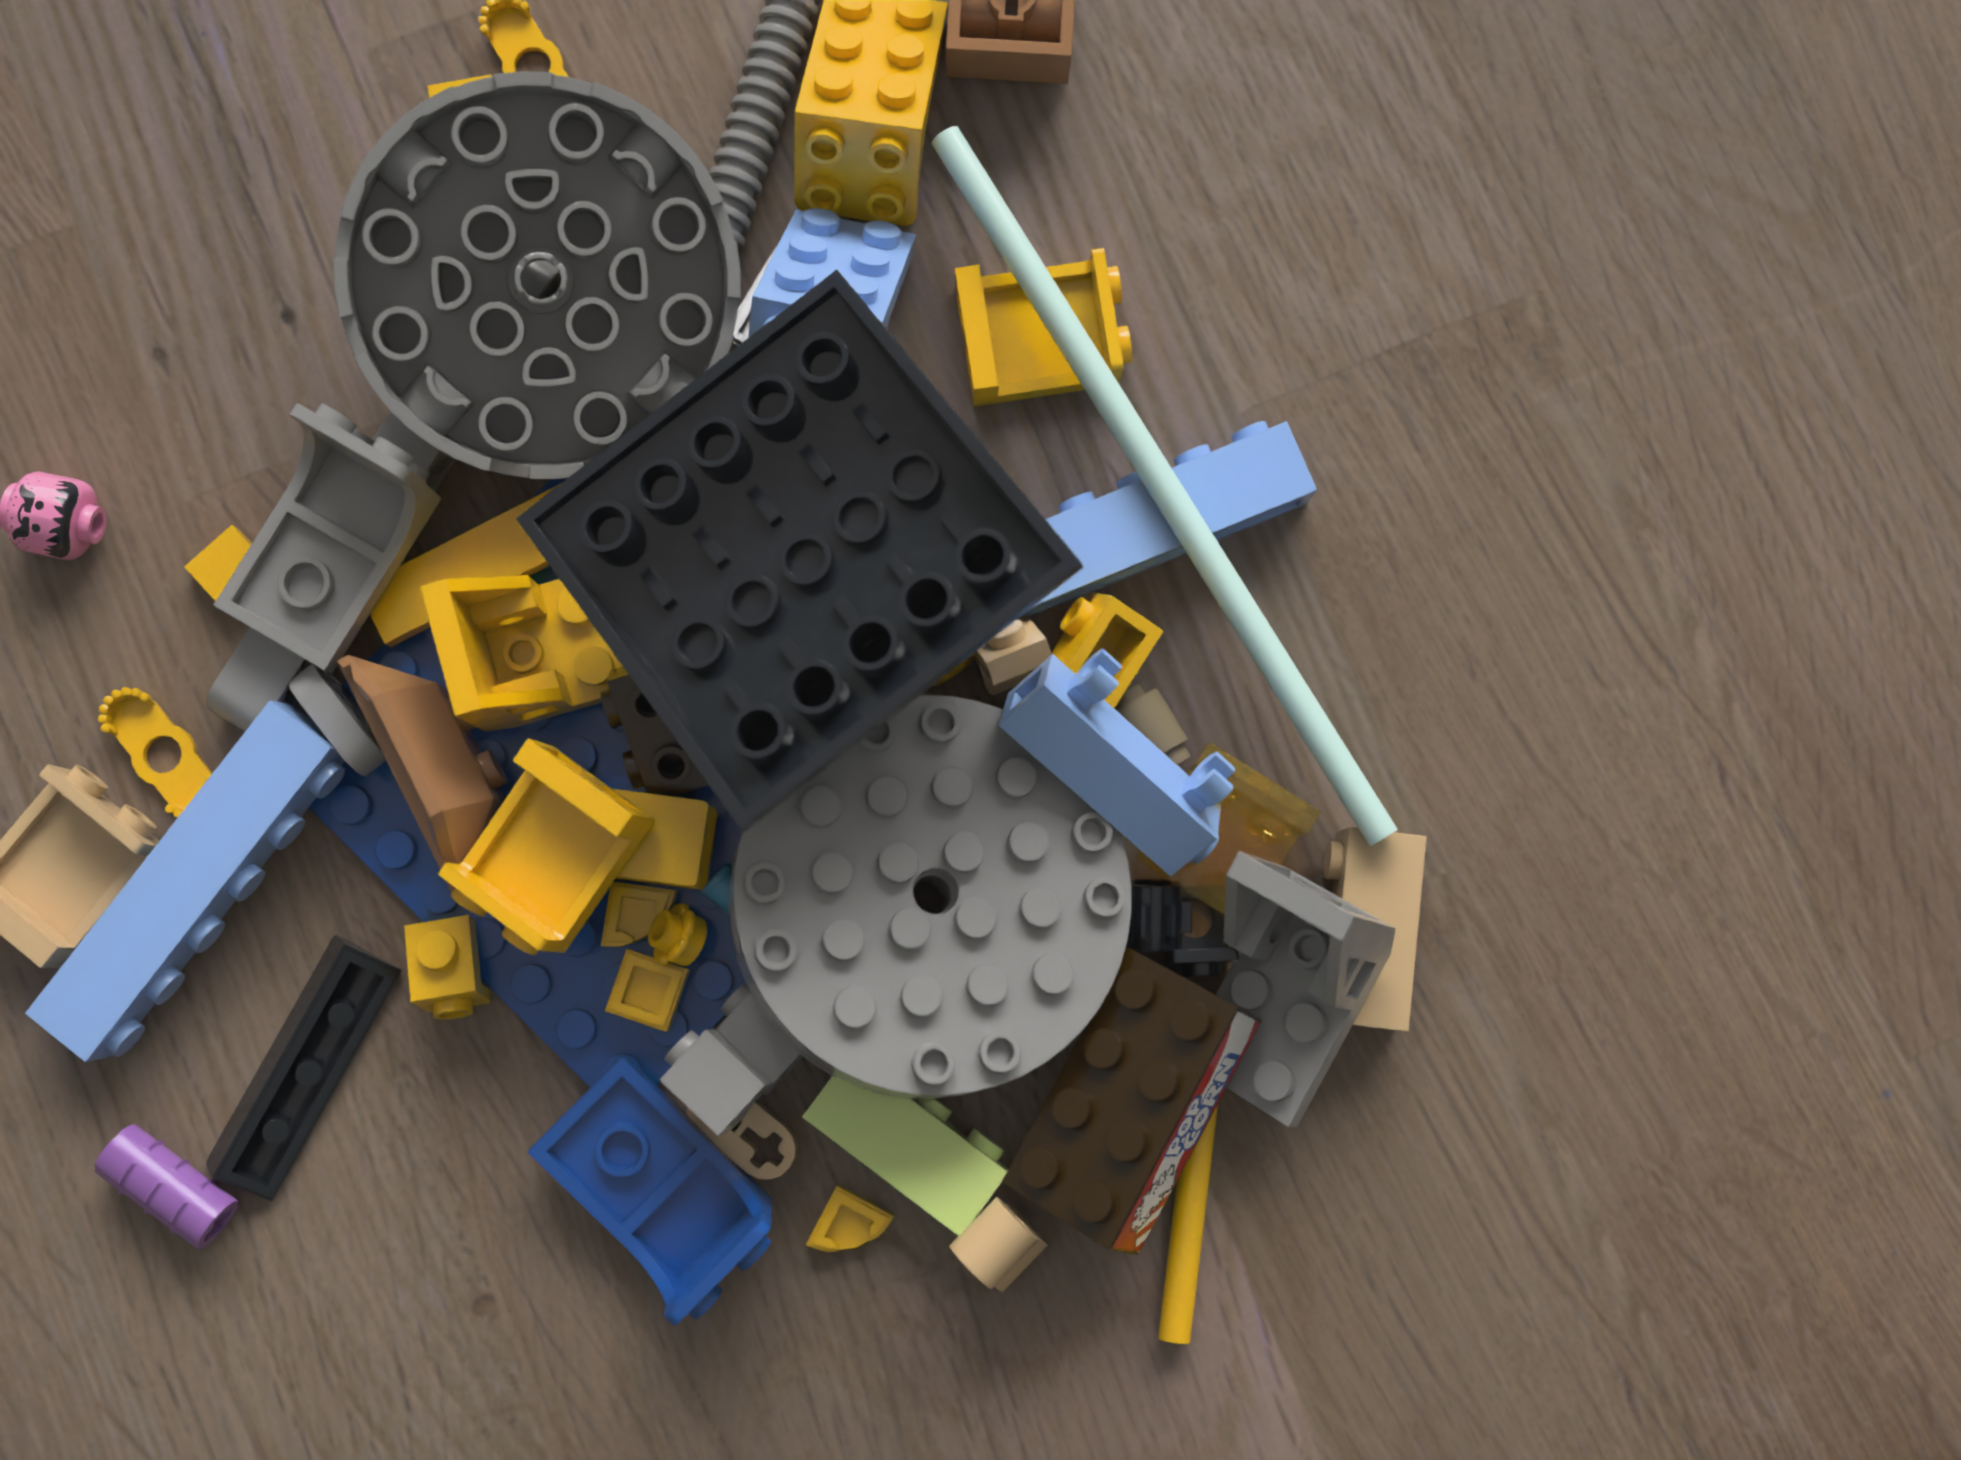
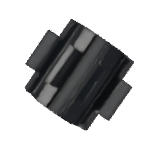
(1158, 915)

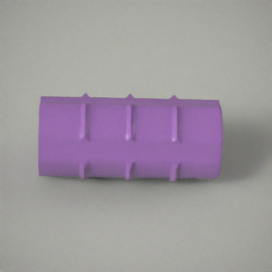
(166, 1186)

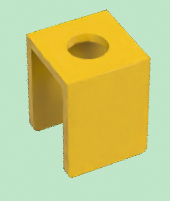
(676, 845)

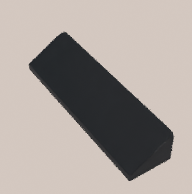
(302, 1069)

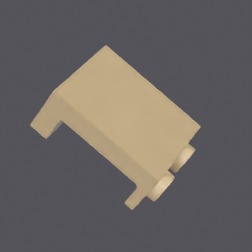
(67, 863)

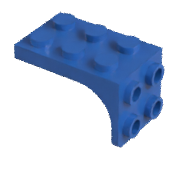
(658, 1187)

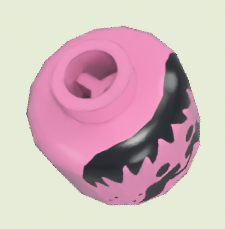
(52, 516)

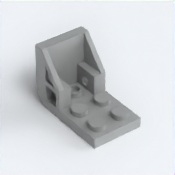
(1300, 971)

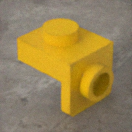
(445, 967)

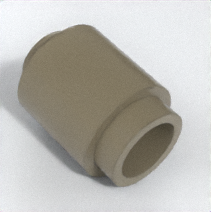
(1155, 720)

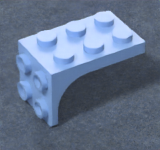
(817, 243)

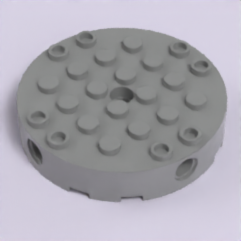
(514, 178)
(911, 995)

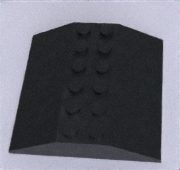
(796, 548)

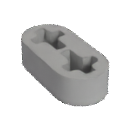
(338, 718)

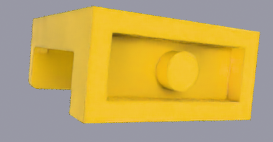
(1008, 344)
(548, 851)

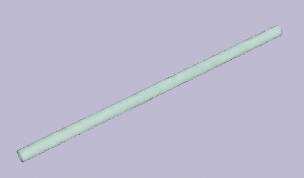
(1164, 487)

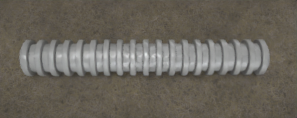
(760, 106)

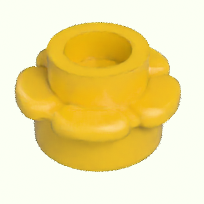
(677, 935)

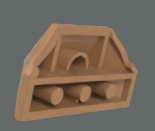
(431, 755)

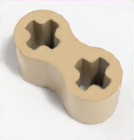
(998, 1245)

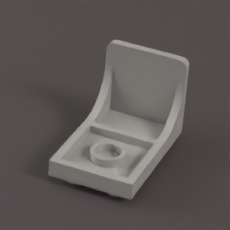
(330, 539)

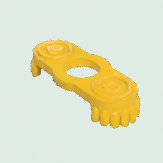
(516, 33)
(139, 722)

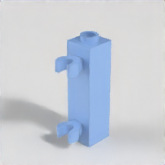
(1113, 765)

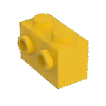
(1106, 624)

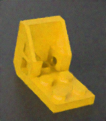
(515, 649)

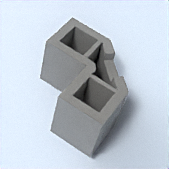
(729, 1065)

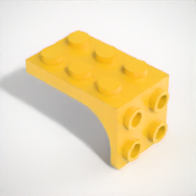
(867, 108)

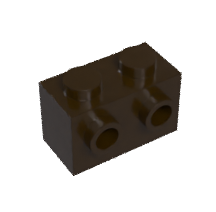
(655, 755)

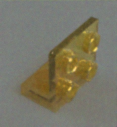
(1254, 819)

